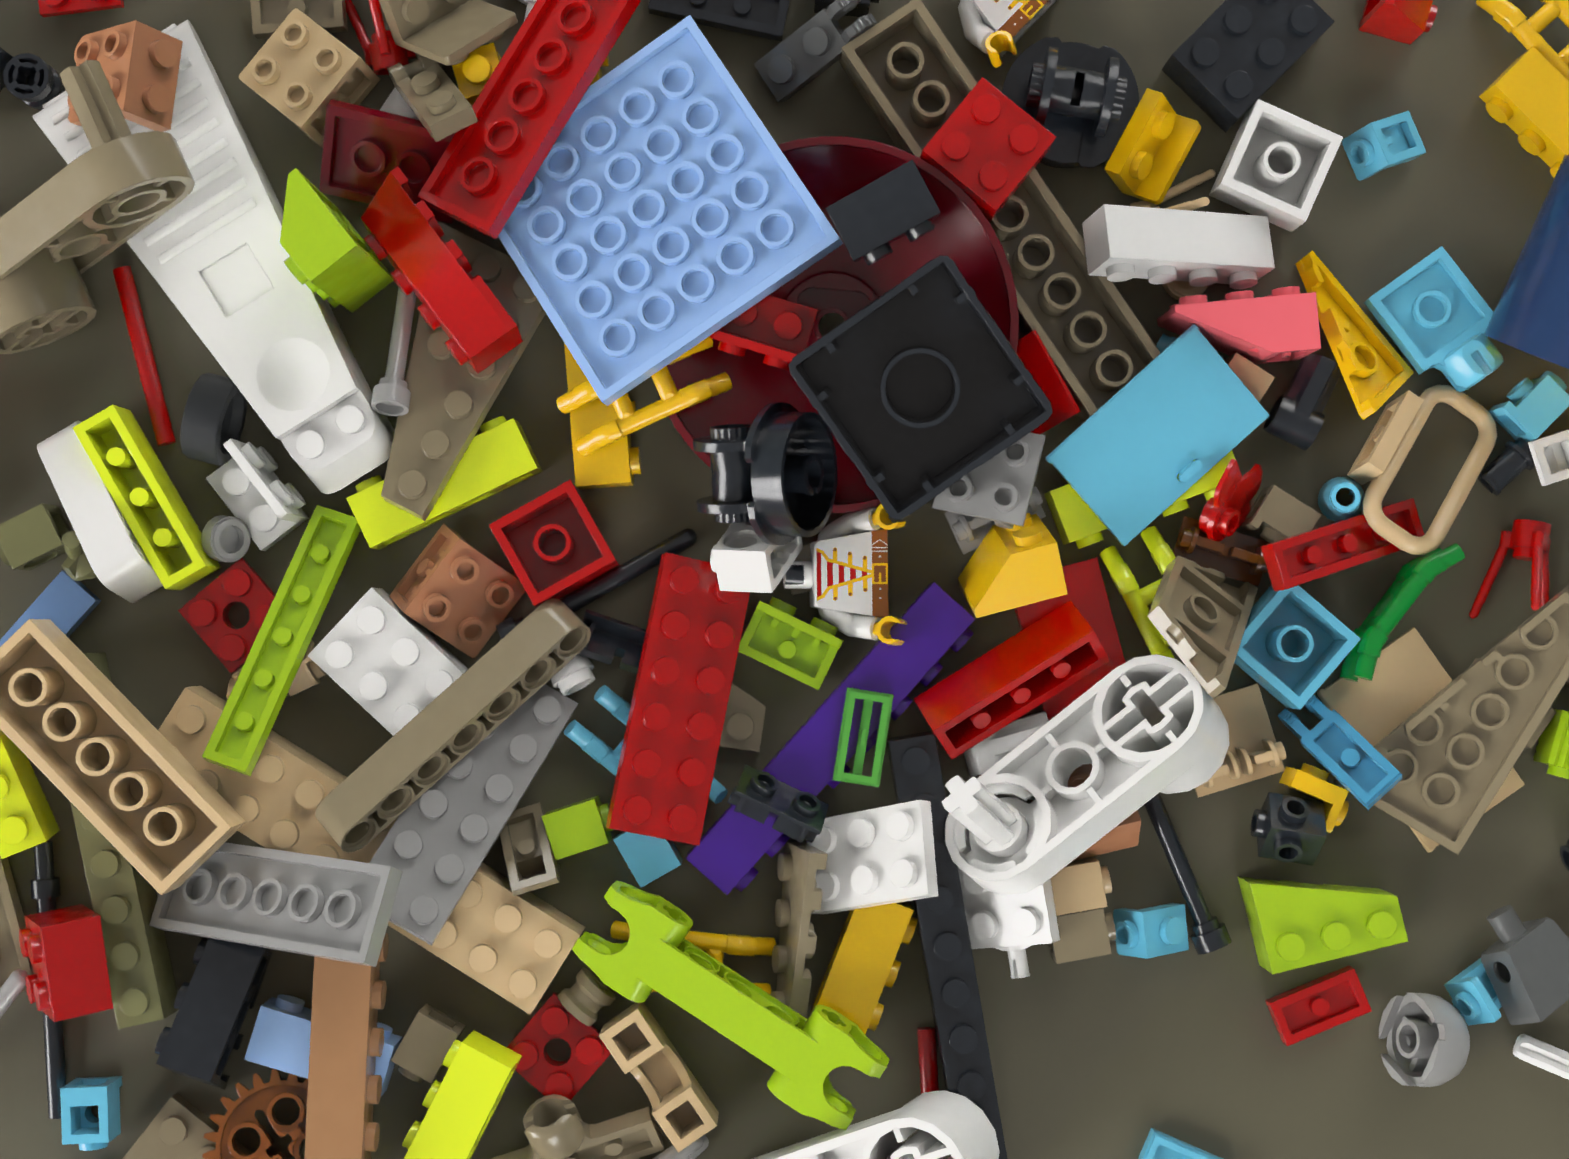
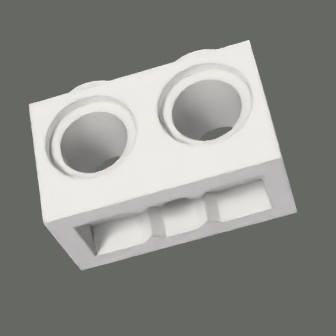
(749, 563)

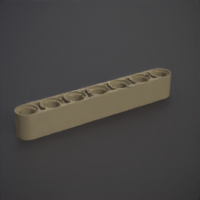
(452, 725)

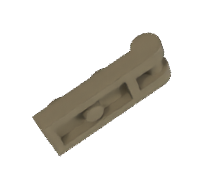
(432, 97)

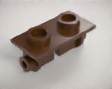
(1235, 555)

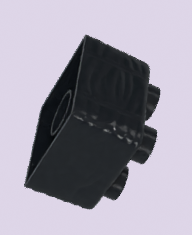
(920, 387)

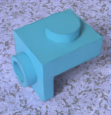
(1151, 930)
(1474, 995)

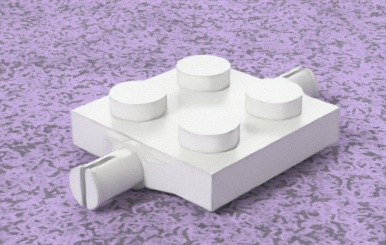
(1009, 921)

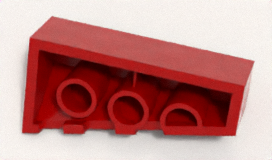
(437, 275)

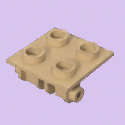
(1252, 743)

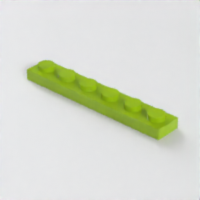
(282, 641)

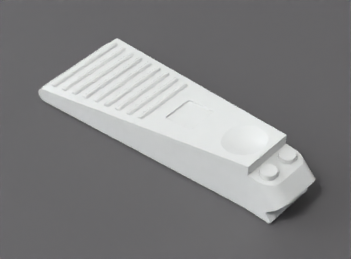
(229, 281)

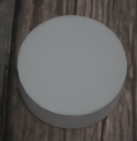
(225, 538)

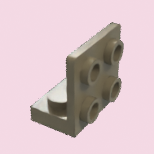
(445, 28)

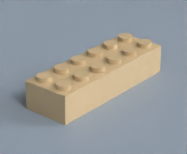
(109, 758)

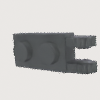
(810, 49)

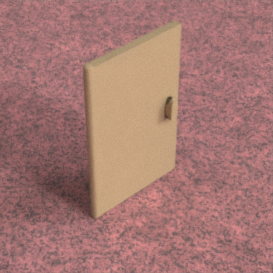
(1401, 684)

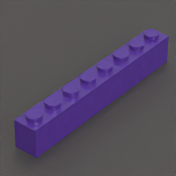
(809, 757)

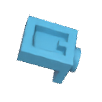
(1383, 145)

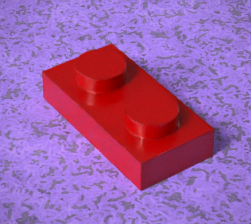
(1318, 1005)

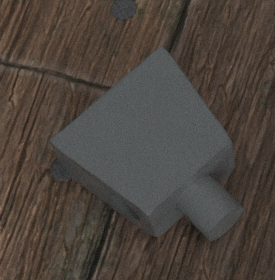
(1527, 966)

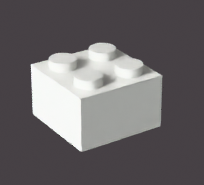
(1276, 165)

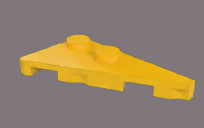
(1362, 352)

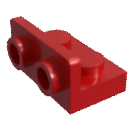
(771, 328)

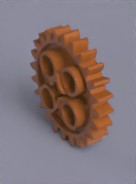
(242, 1114)

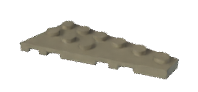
(451, 398)
(1476, 728)

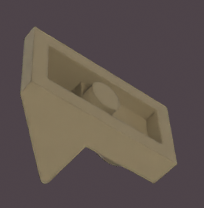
(528, 851)

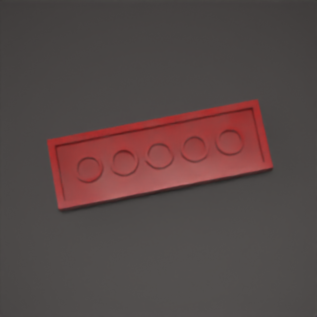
(524, 110)
(678, 703)

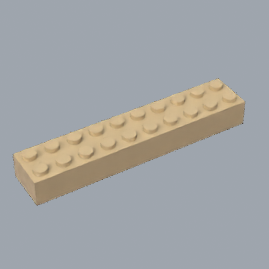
(491, 935)

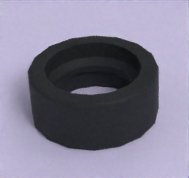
(212, 417)

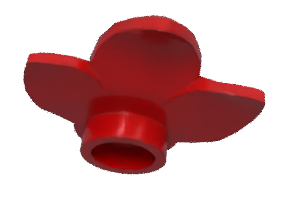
(1230, 501)

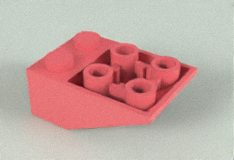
(1258, 328)

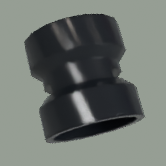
(40, 86)

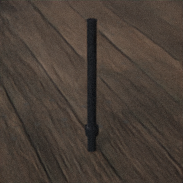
(45, 889)

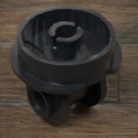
(1077, 82)
(772, 473)

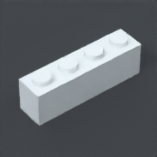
(1177, 246)

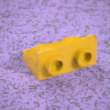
(1151, 149)

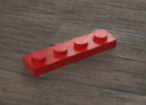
(1335, 547)

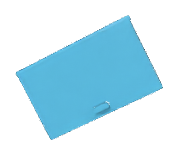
(1152, 430)

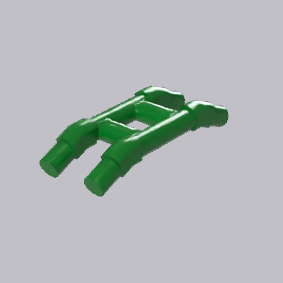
(1392, 607)

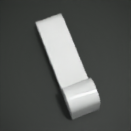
(96, 518)

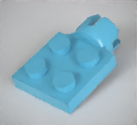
(1438, 321)

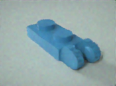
(1344, 753)

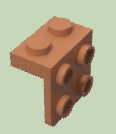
(139, 69)

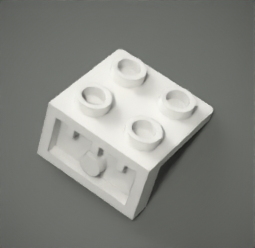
(257, 494)

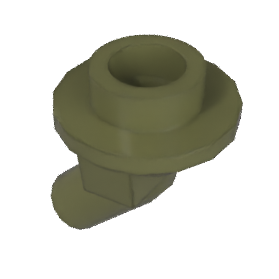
(76, 563)

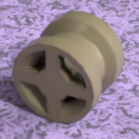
(586, 997)

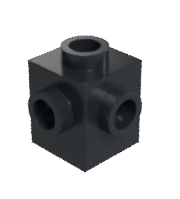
(1289, 828)

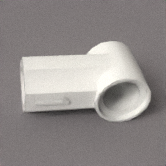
(999, 744)

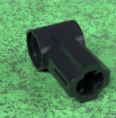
(1298, 413)

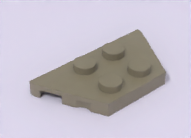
(1202, 620)

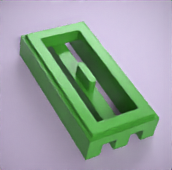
(856, 776)

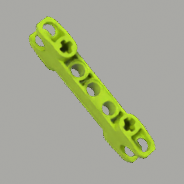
(796, 1047)

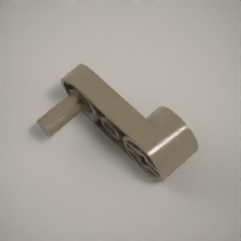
(82, 216)

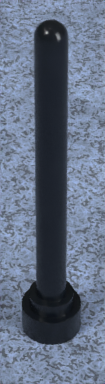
(617, 576)
(1207, 931)

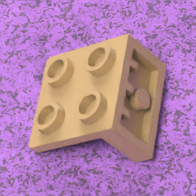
(305, 70)

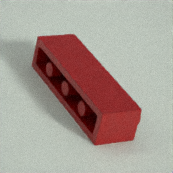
(1011, 679)

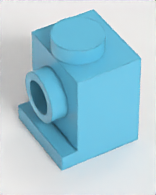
(1532, 406)
(77, 1120)

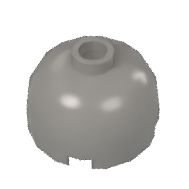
(1424, 1040)

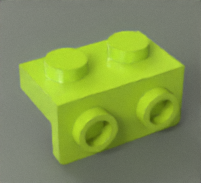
(790, 644)

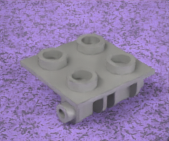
(999, 487)

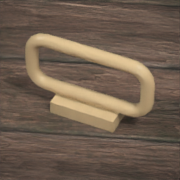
(1389, 447)

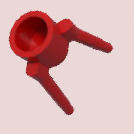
(382, 51)
(1530, 543)

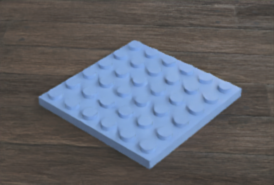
(660, 214)

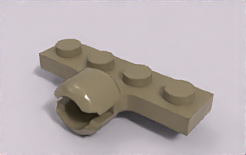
(559, 1133)

